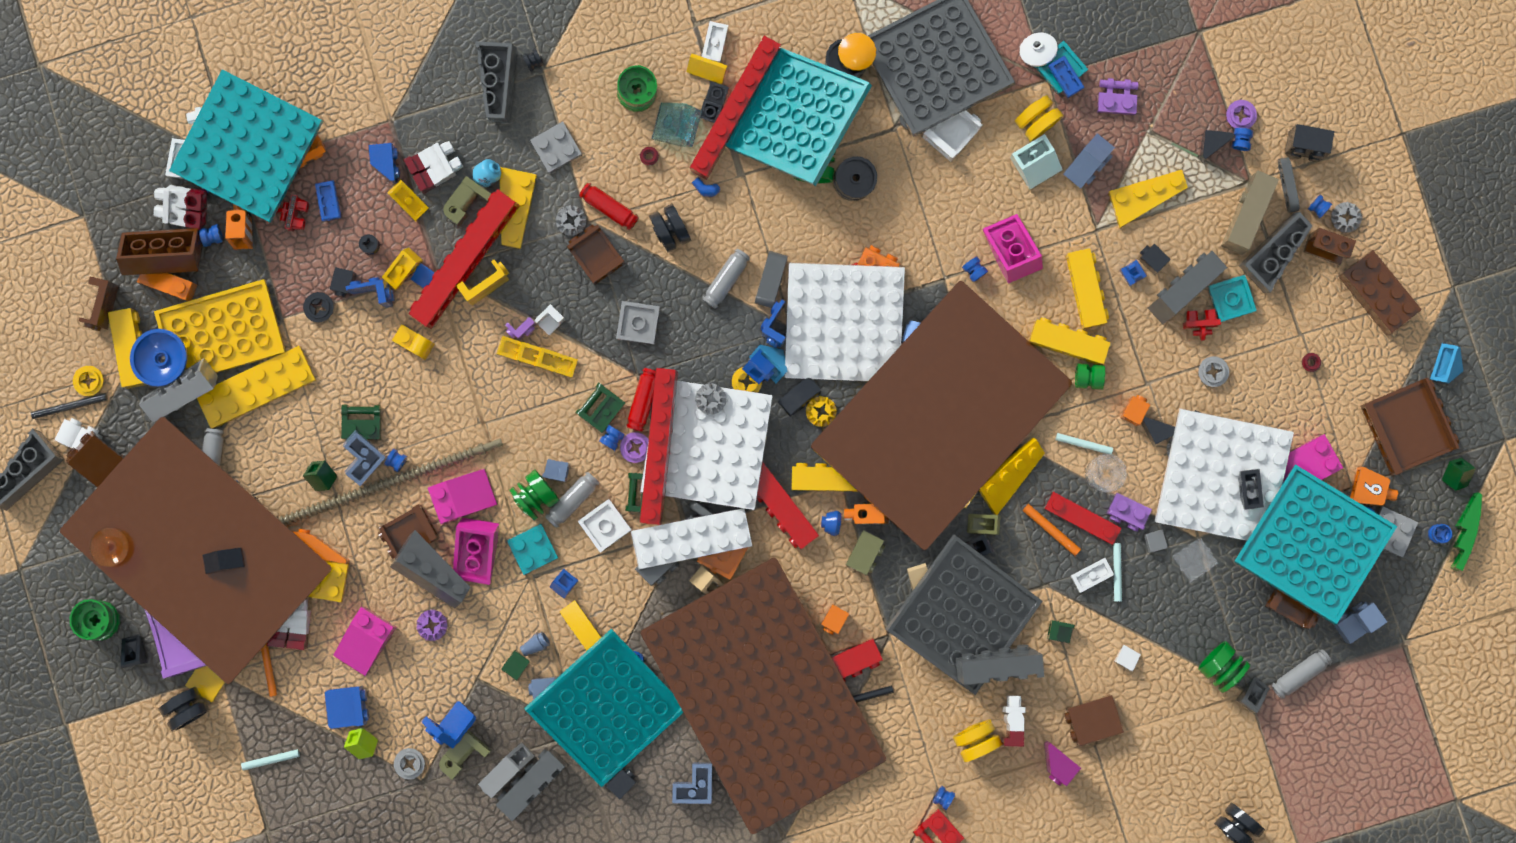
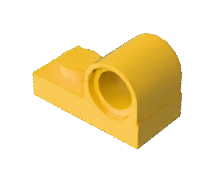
(408, 200)
(402, 267)
(413, 342)

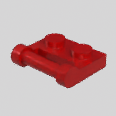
(941, 828)

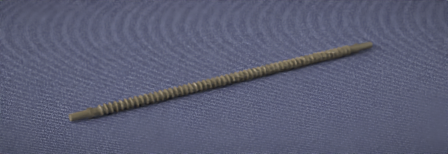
(479, 449)

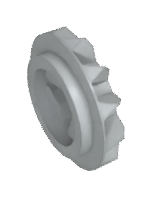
(1340, 223)
(568, 229)
(1220, 377)
(713, 407)
(399, 763)

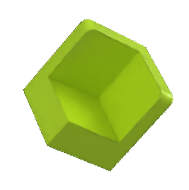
(361, 743)

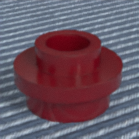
(647, 150)
(1317, 362)

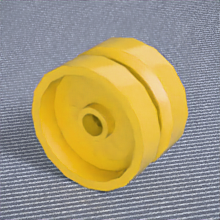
(1037, 116)
(978, 742)

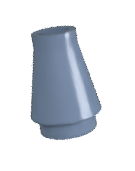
(535, 644)

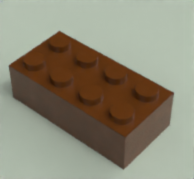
(159, 251)
(1379, 293)

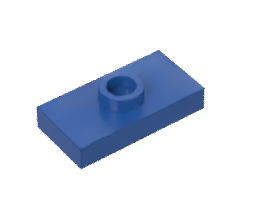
(1066, 77)
(328, 201)

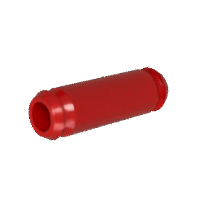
(608, 206)
(642, 400)

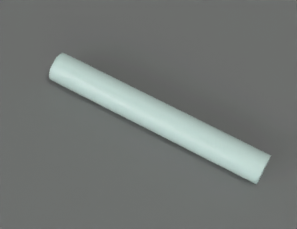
(1083, 443)
(1117, 572)
(270, 759)

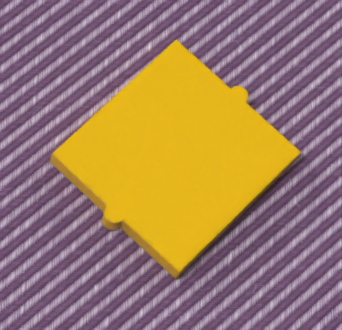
(206, 682)

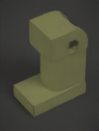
(463, 199)
(460, 753)

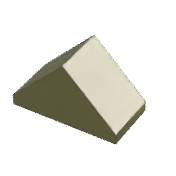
(983, 524)

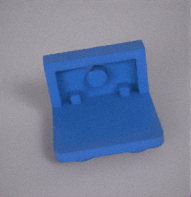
(384, 294)
(773, 338)
(346, 707)
(452, 726)

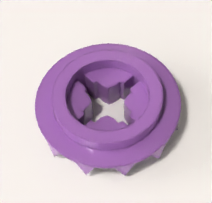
(1248, 110)
(625, 447)
(439, 630)

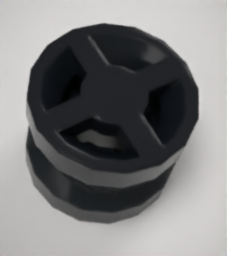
(533, 60)
(371, 247)

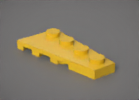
(520, 188)
(1139, 198)
(1011, 475)

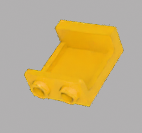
(485, 287)

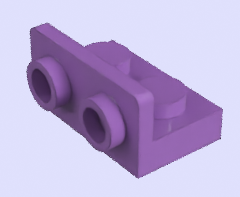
(1129, 512)

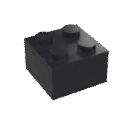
(1309, 142)

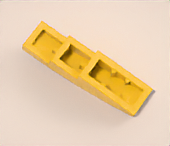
(537, 356)
(580, 625)

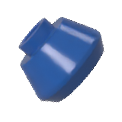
(832, 523)

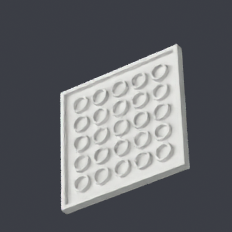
(842, 320)
(720, 453)
(1204, 471)

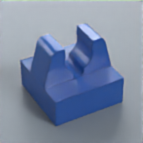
(1133, 273)

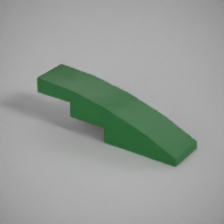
(1469, 525)

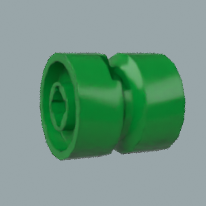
(1090, 376)

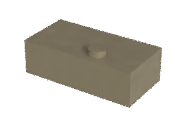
(1249, 212)

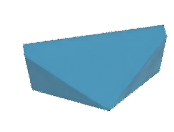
(776, 357)
(1448, 364)

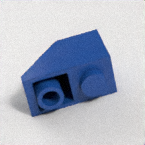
(383, 159)

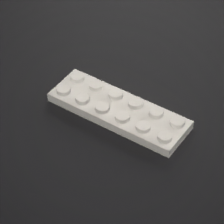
(691, 538)

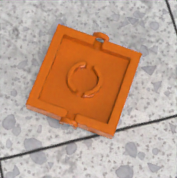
(723, 563)

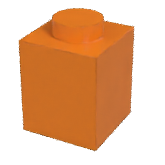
(1135, 410)
(834, 620)

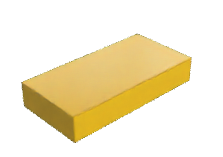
(706, 68)

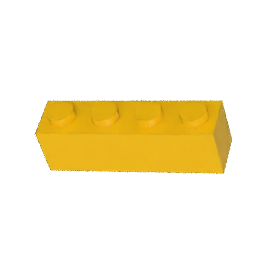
(1086, 288)
(124, 334)
(1069, 342)
(818, 479)

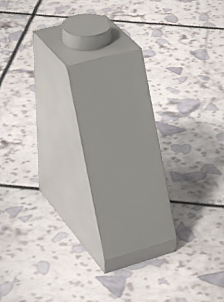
(506, 770)

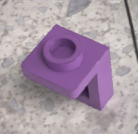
(525, 328)

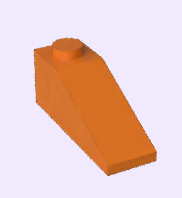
(169, 284)
(320, 547)

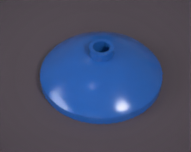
(147, 355)

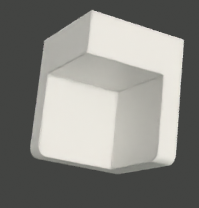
(549, 319)

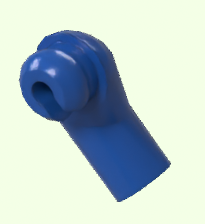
(706, 190)

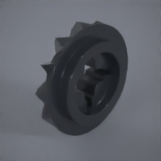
(310, 311)

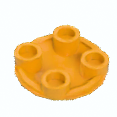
(857, 51)

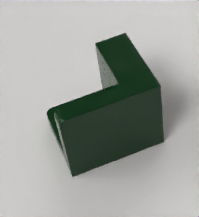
(1458, 474)
(320, 475)
(1060, 631)
(515, 665)

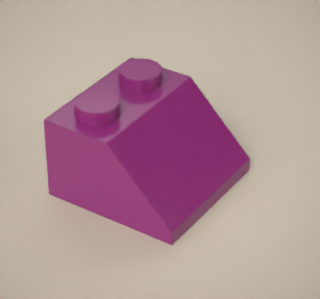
(1059, 765)

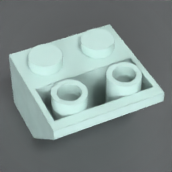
(1036, 162)

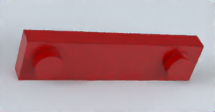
(1082, 518)

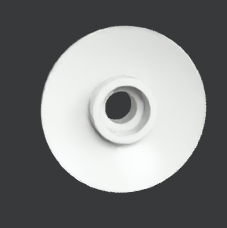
(1043, 54)

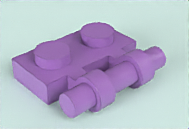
(1117, 103)

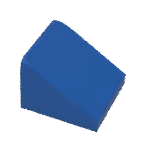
(422, 275)
(563, 583)

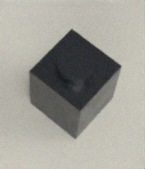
(1153, 258)
(340, 279)
(622, 783)

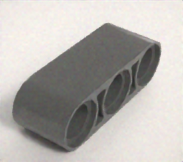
(771, 279)

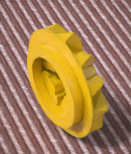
(81, 375)
(741, 375)
(812, 414)

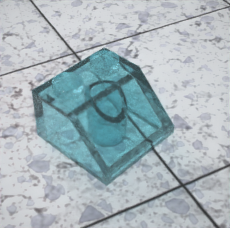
(677, 124)

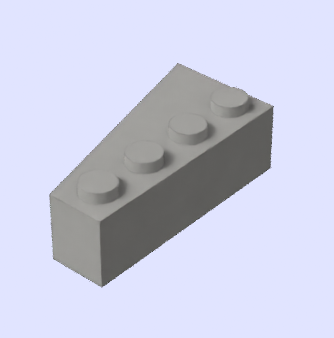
(190, 385)

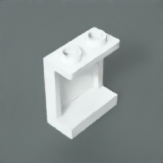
(953, 134)

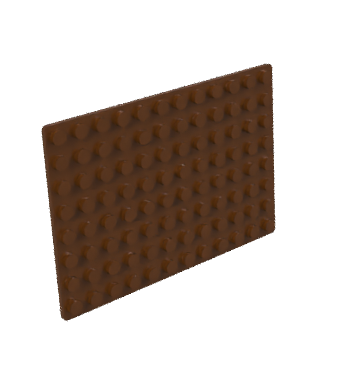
(941, 415)
(173, 512)
(763, 695)

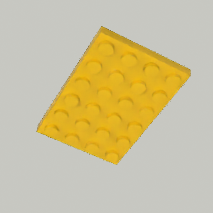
(226, 327)

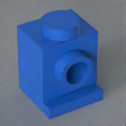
(759, 368)

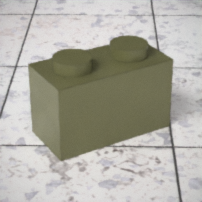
(865, 552)

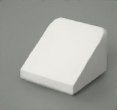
(1127, 658)

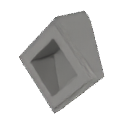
(1155, 541)

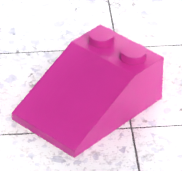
(1013, 248)
(1314, 457)
(462, 496)
(475, 550)
(364, 640)

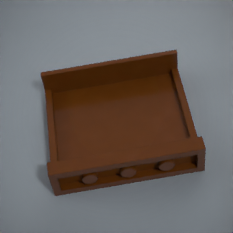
(1410, 426)

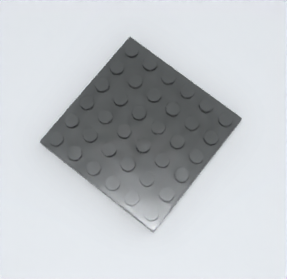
(938, 63)
(962, 609)

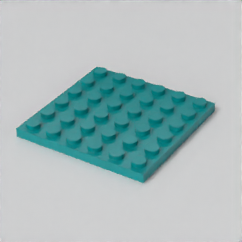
(798, 116)
(246, 145)
(1315, 544)
(605, 708)

